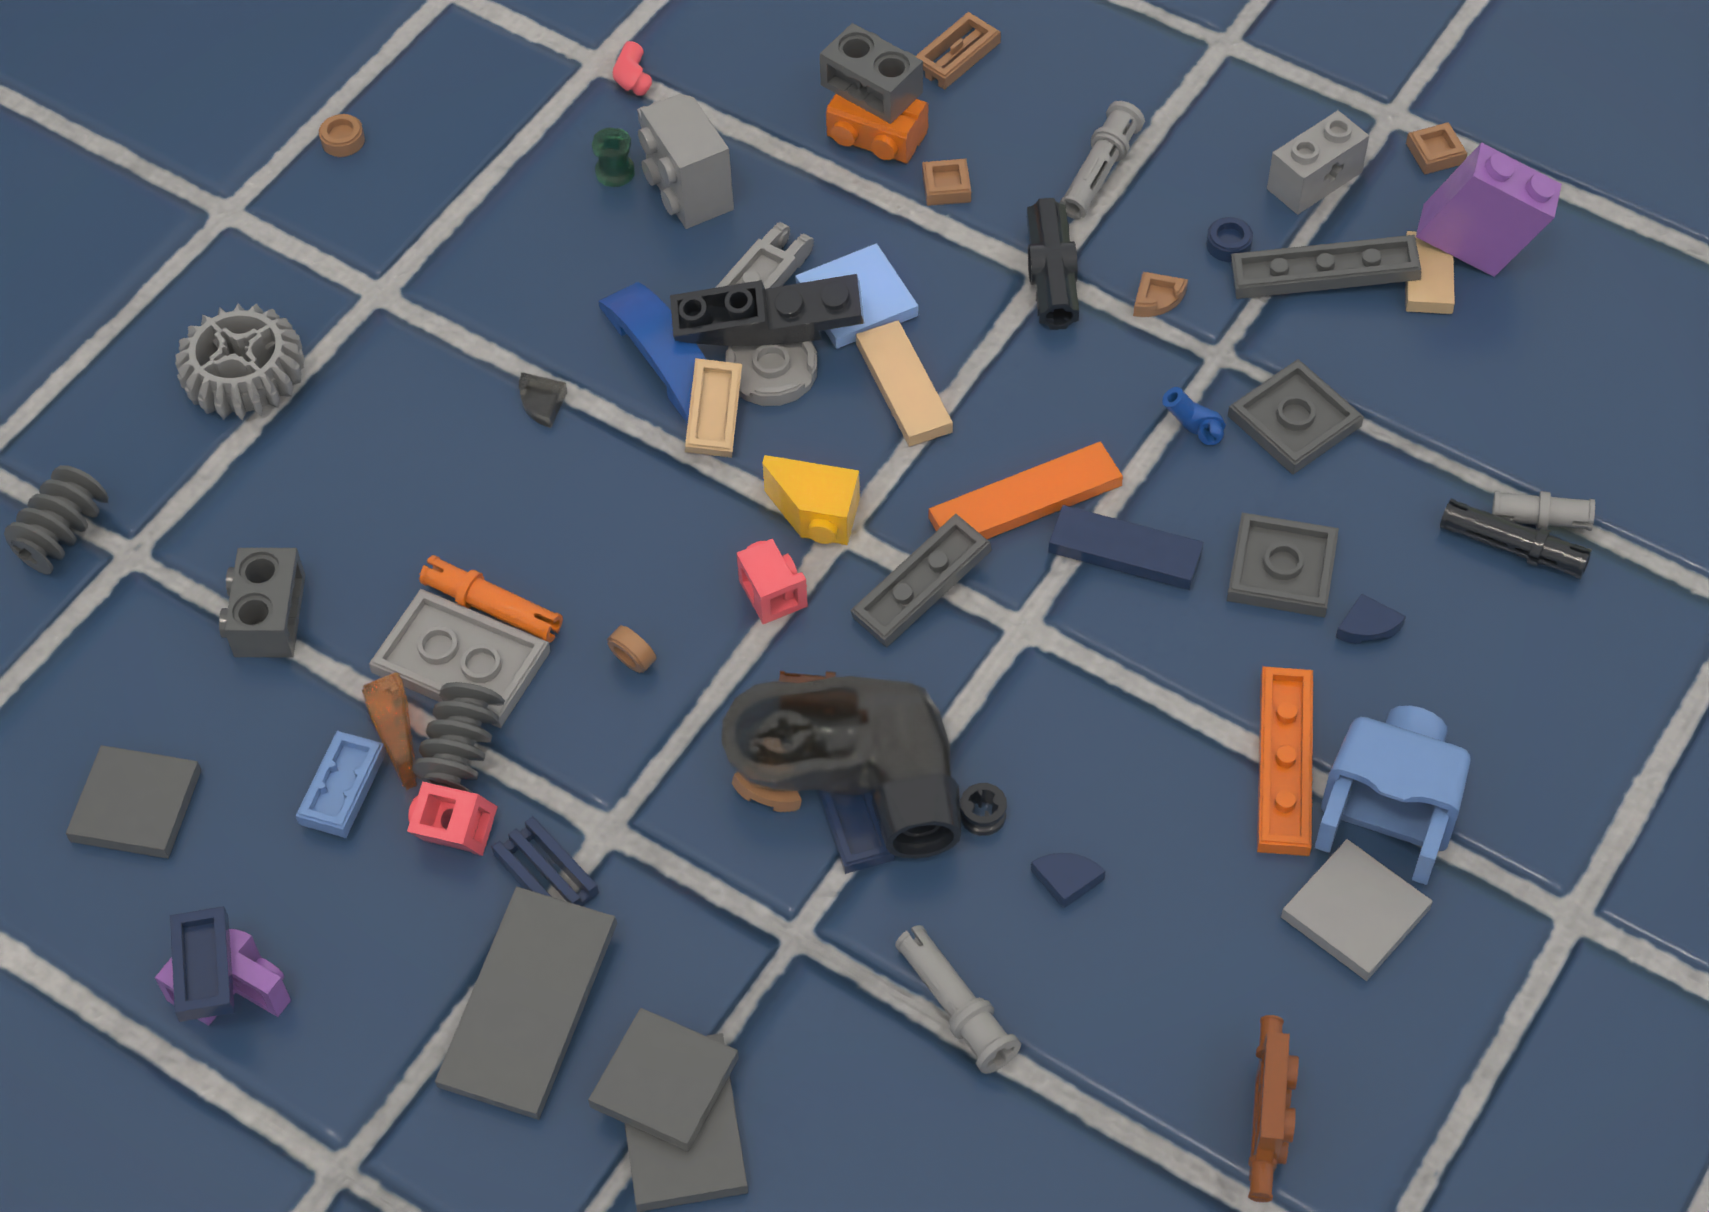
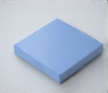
(882, 291)

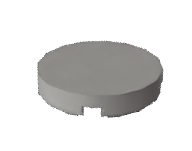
(775, 372)

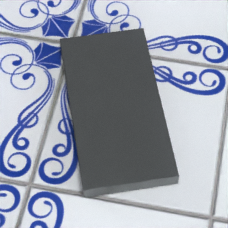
(526, 1003)

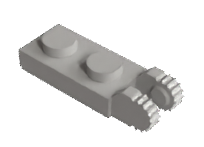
(768, 262)

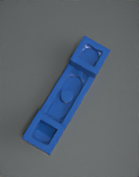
(649, 326)

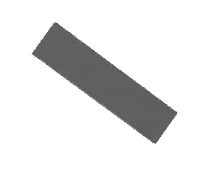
(1326, 266)

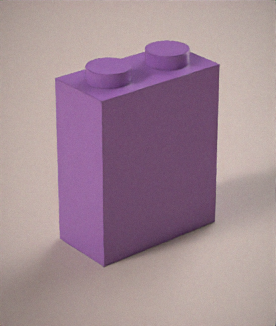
(1488, 210)

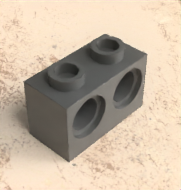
(871, 73)
(271, 603)

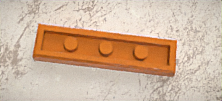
(1033, 492)
(1285, 761)

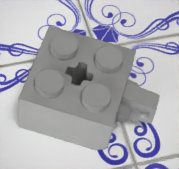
(686, 159)

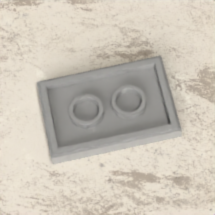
(450, 643)

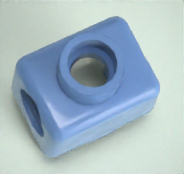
(1397, 783)

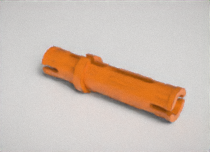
(474, 591)

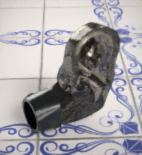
(852, 741)

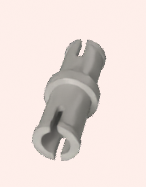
(1545, 510)

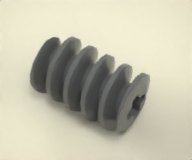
(51, 516)
(455, 734)

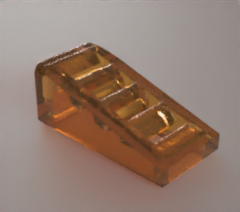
(389, 713)

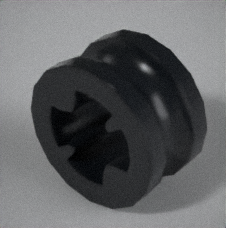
(985, 824)

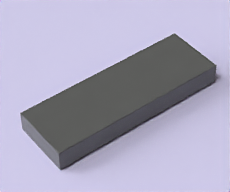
(921, 580)

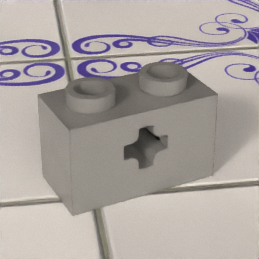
(1317, 162)

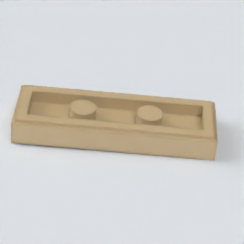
(904, 383)

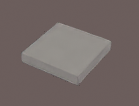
(1356, 909)

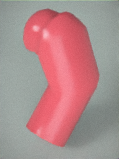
(628, 71)

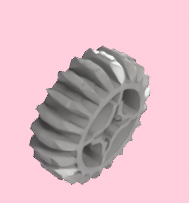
(240, 361)

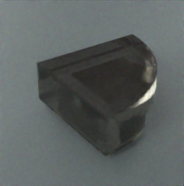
(541, 397)

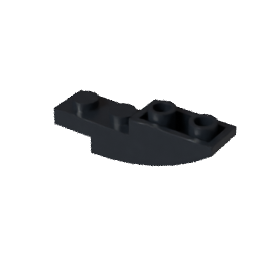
(771, 316)

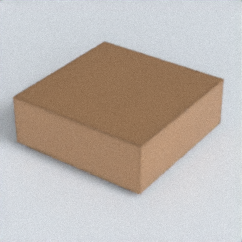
(1436, 148)
(946, 182)

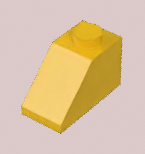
(814, 497)

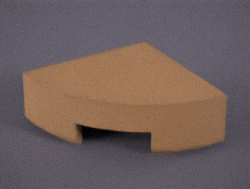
(1158, 294)
(781, 801)

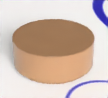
(341, 135)
(631, 649)

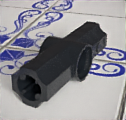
(1052, 264)

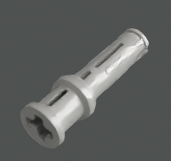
(1108, 146)
(969, 1016)

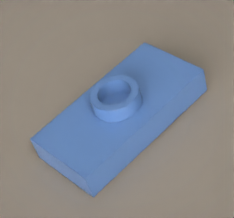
(341, 784)

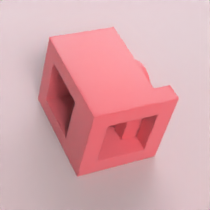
(771, 581)
(468, 814)

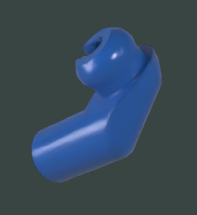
(1195, 417)

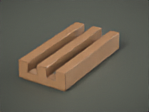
(962, 53)

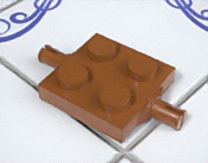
(1272, 1116)

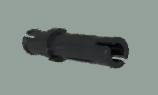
(1523, 541)

